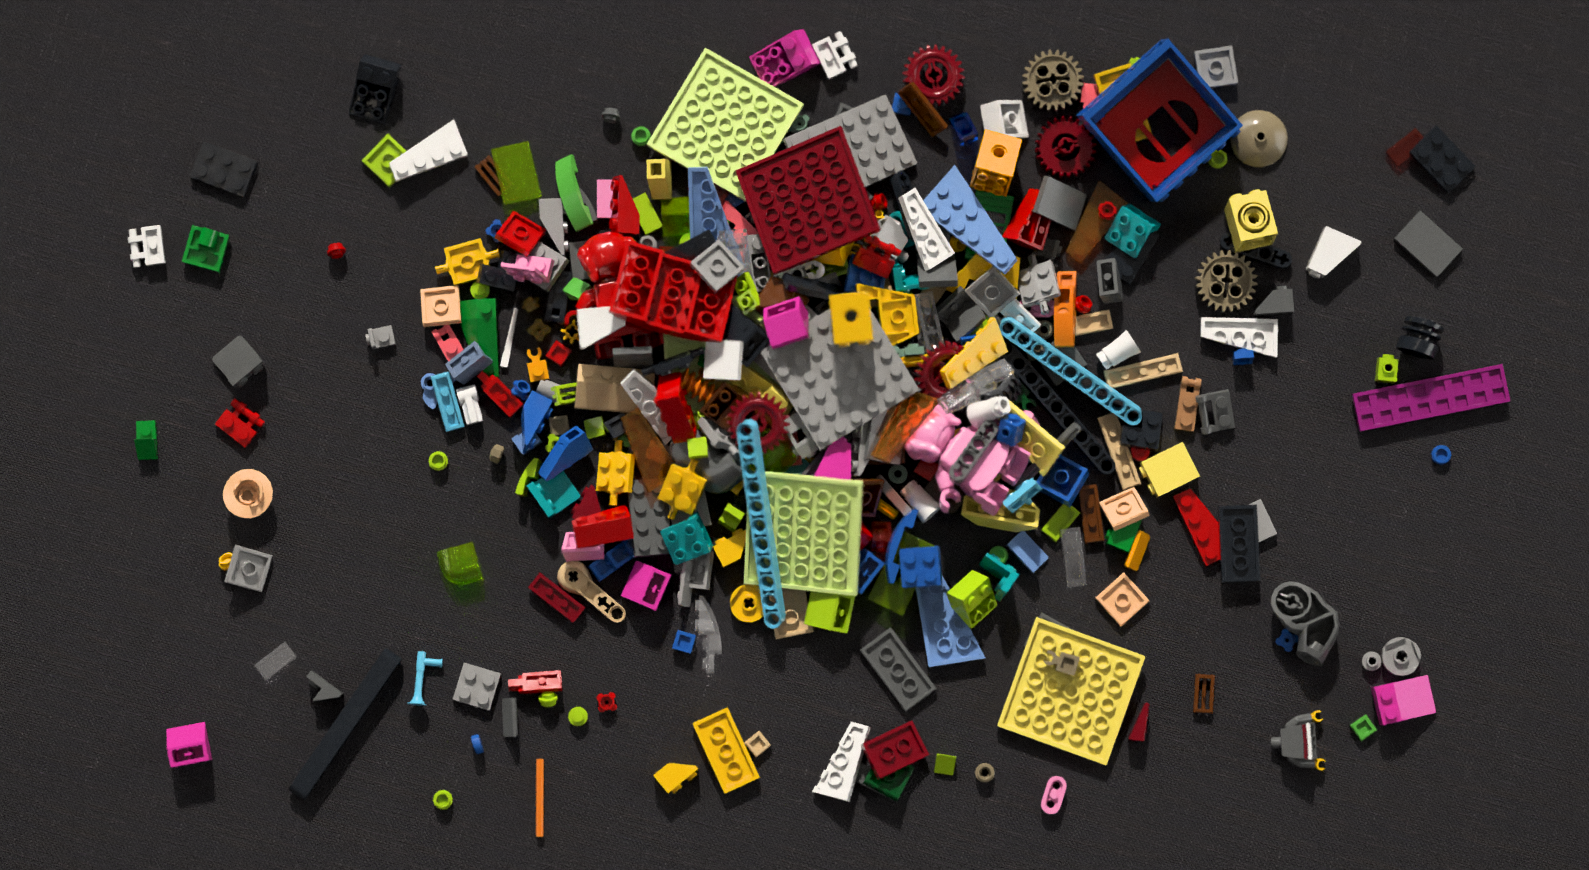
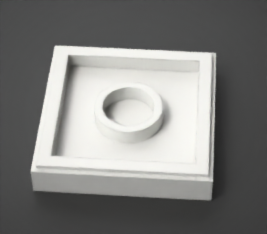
(723, 360)

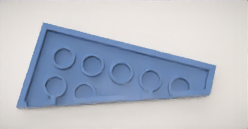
(704, 203)
(963, 216)
(944, 632)

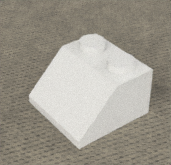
(1005, 118)

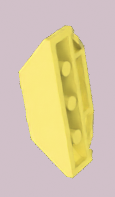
(1021, 520)

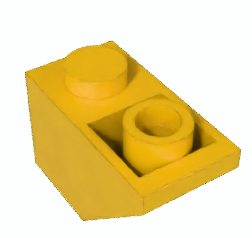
(730, 549)
(673, 774)

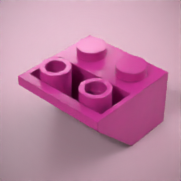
(786, 322)
(646, 585)
(188, 744)

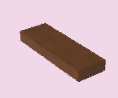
(922, 109)
(1091, 514)

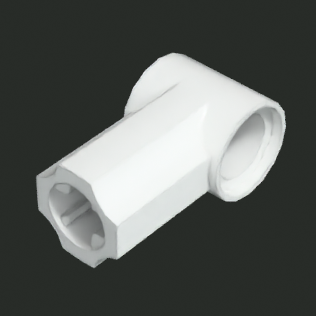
(469, 400)

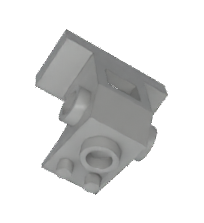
(806, 447)

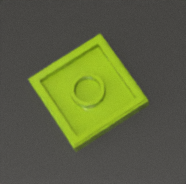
(380, 157)

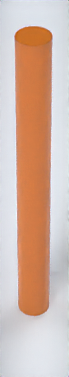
(539, 797)

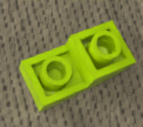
(747, 292)

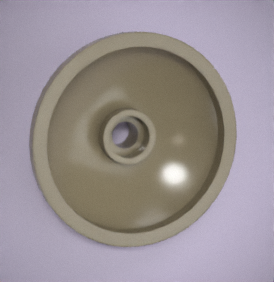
(1255, 151)

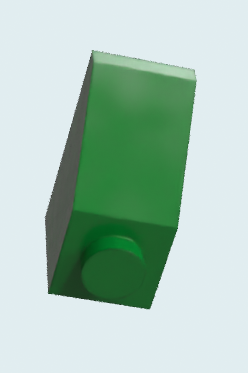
(1124, 537)

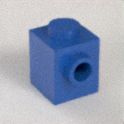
(1011, 429)

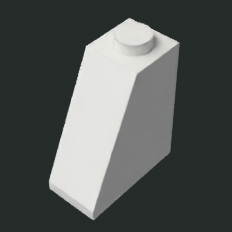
(1330, 251)
(596, 324)

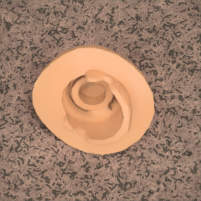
(247, 493)

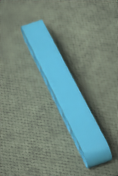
(1075, 379)

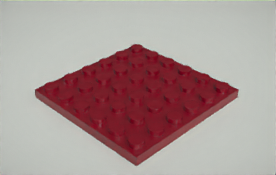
(808, 200)

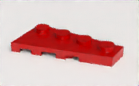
(1200, 524)

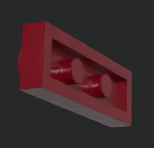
(556, 597)

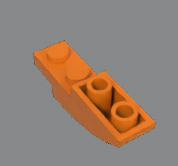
(1065, 309)

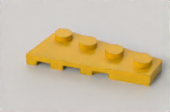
(977, 354)

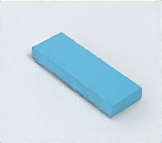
(447, 401)

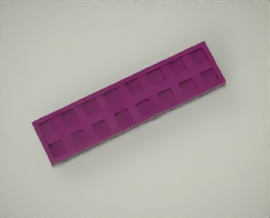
(1431, 397)

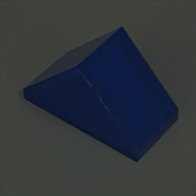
(964, 129)

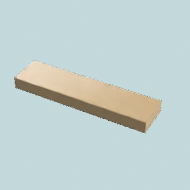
(1143, 371)
(1120, 454)

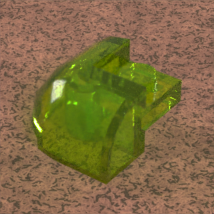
(460, 564)

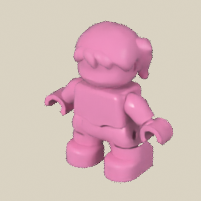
(935, 441)

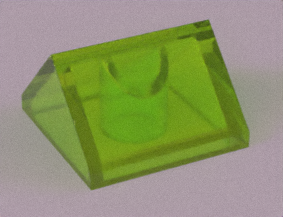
(675, 216)

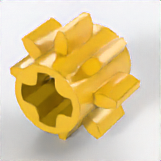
(576, 336)

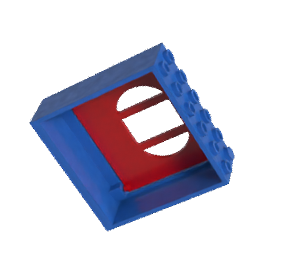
(1155, 91)

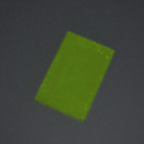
(516, 173)

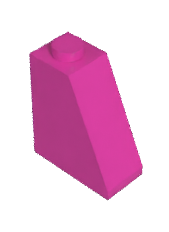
(836, 461)

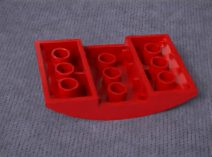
(669, 296)

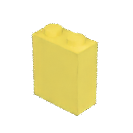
(1169, 470)

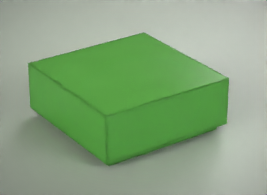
(1363, 727)

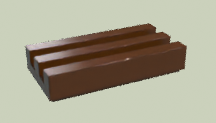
(478, 168)
(1203, 697)

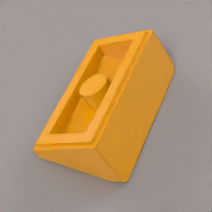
(1137, 550)

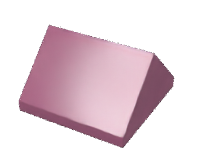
(571, 552)

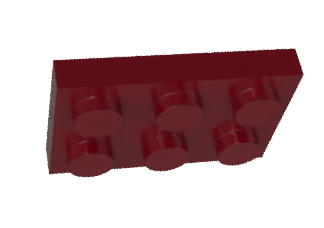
(894, 749)

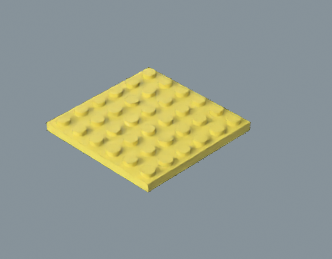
(1068, 710)

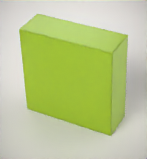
(697, 448)

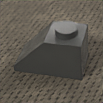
(1109, 281)
(1277, 302)

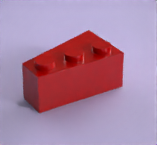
(1026, 226)
(674, 408)
(603, 527)

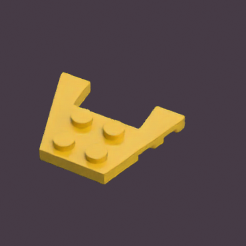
(978, 266)
(895, 311)

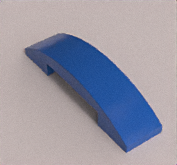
(891, 568)

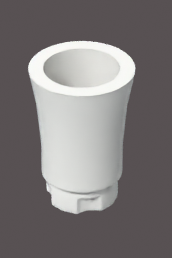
(1118, 351)
(988, 410)
(920, 500)

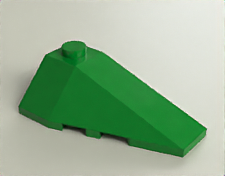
(481, 325)

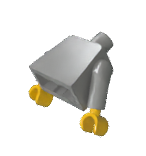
(890, 232)

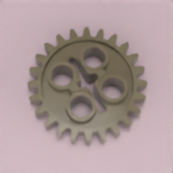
(1051, 63)
(1209, 279)

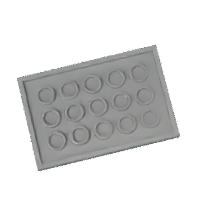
(873, 138)

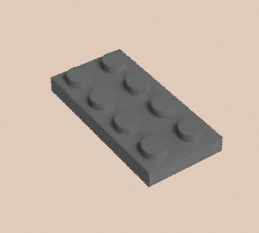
(648, 519)

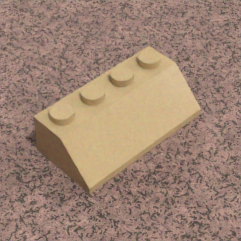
(602, 389)

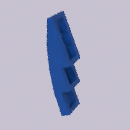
(613, 560)

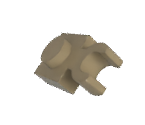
(1065, 663)

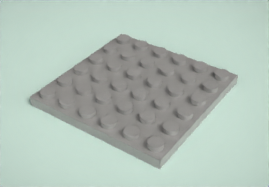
(836, 385)

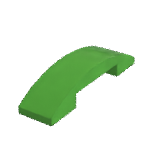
(570, 193)

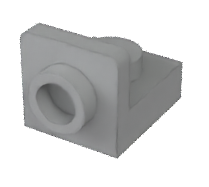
(380, 337)

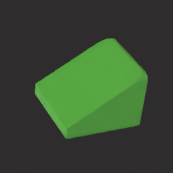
(575, 288)

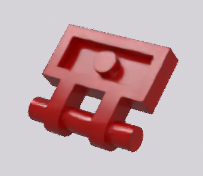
(873, 261)
(235, 427)

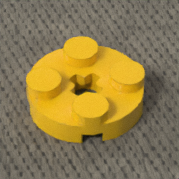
(737, 603)

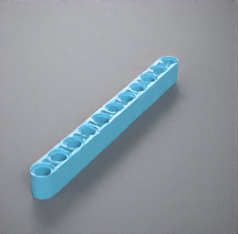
(758, 532)

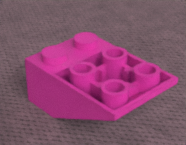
(785, 58)

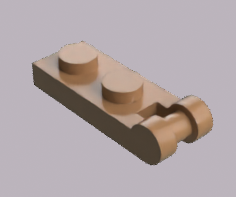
(1187, 404)

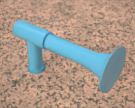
(422, 661)

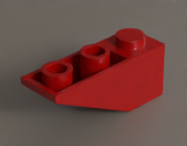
(625, 215)

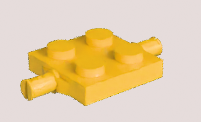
(465, 259)
(615, 472)
(682, 488)

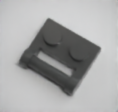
(1221, 411)

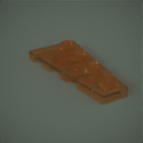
(1091, 226)
(902, 425)
(647, 449)

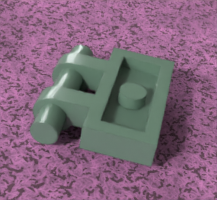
(910, 350)

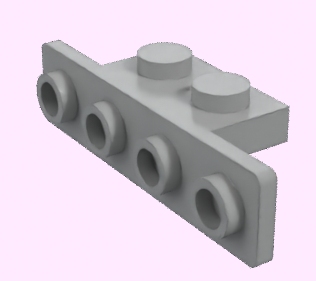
(695, 574)

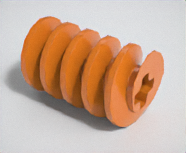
(696, 386)

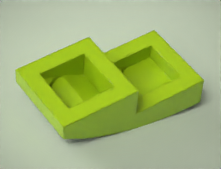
(529, 473)
(731, 518)

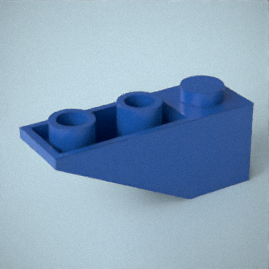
(533, 414)
(568, 449)

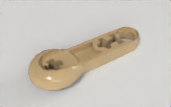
(586, 587)

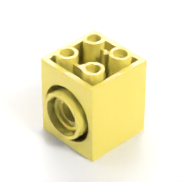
(1250, 220)

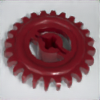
(930, 57)
(1047, 152)
(932, 366)
(763, 405)

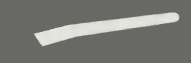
(506, 354)

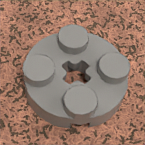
(1405, 646)

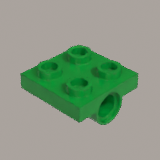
(205, 248)

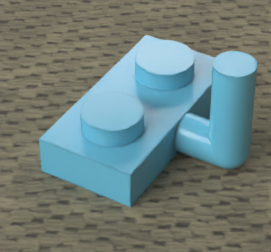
(1022, 495)

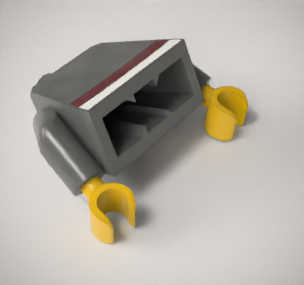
(1299, 741)

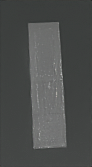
(977, 384)

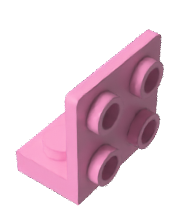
(530, 268)

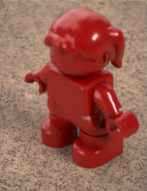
(602, 260)

